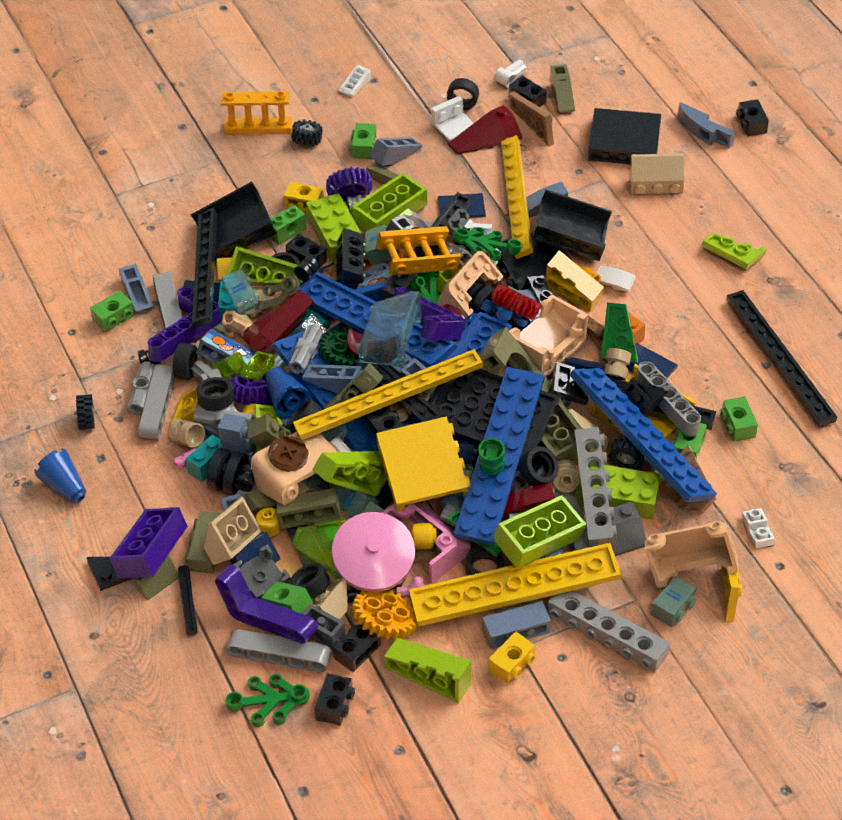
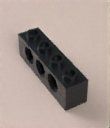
(350, 258)
(382, 420)

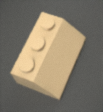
(656, 173)
(230, 532)

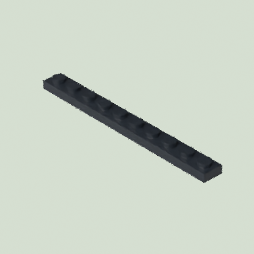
(459, 201)
(204, 268)
(782, 359)

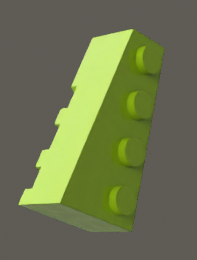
(261, 268)
(353, 470)
(431, 668)

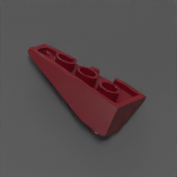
(487, 131)
(277, 323)

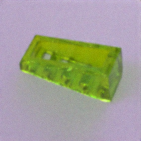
(229, 365)
(258, 366)

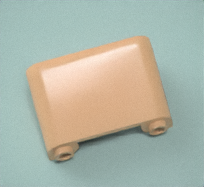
(478, 268)
(553, 334)
(281, 484)
(690, 549)

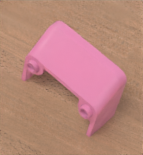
(452, 548)

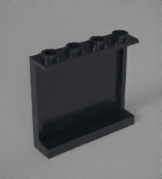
(621, 134)
(240, 220)
(571, 225)
(534, 264)

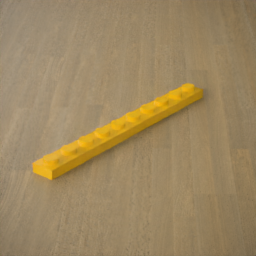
(516, 195)
(387, 394)

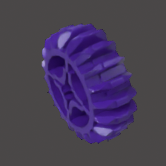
(349, 183)
(250, 391)

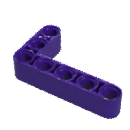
(437, 321)
(182, 331)
(261, 613)

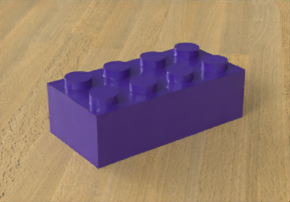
(148, 542)

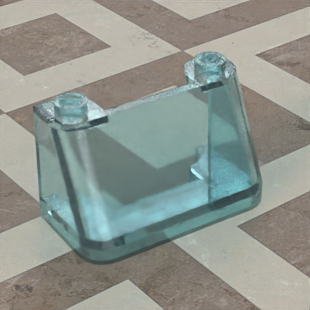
(390, 329)

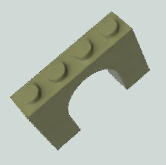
(504, 349)

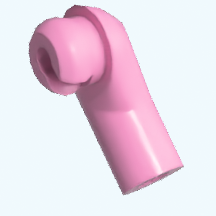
(417, 582)

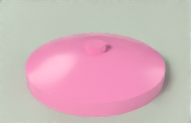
(373, 552)

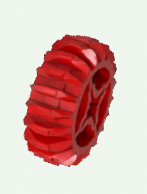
(515, 301)

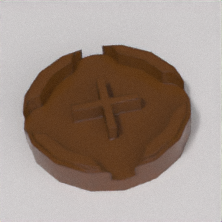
(288, 453)

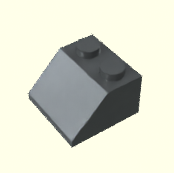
(629, 529)

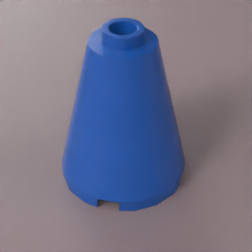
(285, 392)
(61, 475)

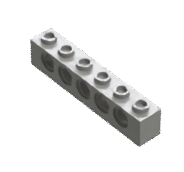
(585, 440)
(575, 611)

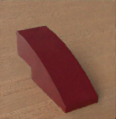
(528, 498)

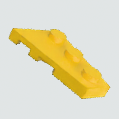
(732, 592)

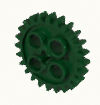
(335, 349)

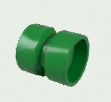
(491, 456)

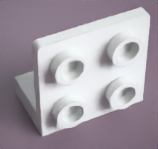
(449, 118)

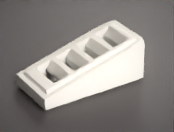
(357, 73)

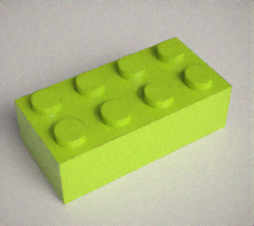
(389, 202)
(327, 219)
(627, 487)
(539, 531)

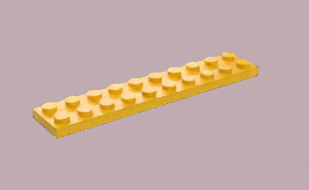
(514, 585)

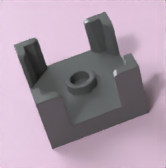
(261, 572)

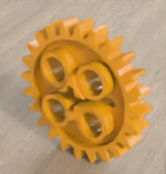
(384, 614)

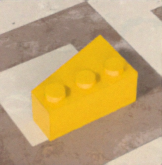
(573, 282)

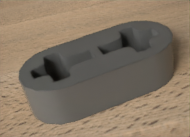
(454, 220)

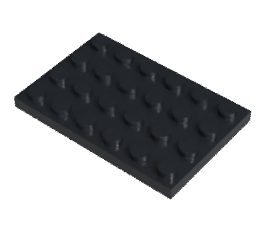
(470, 402)

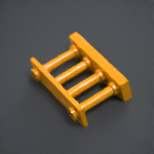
(251, 125)
(418, 238)

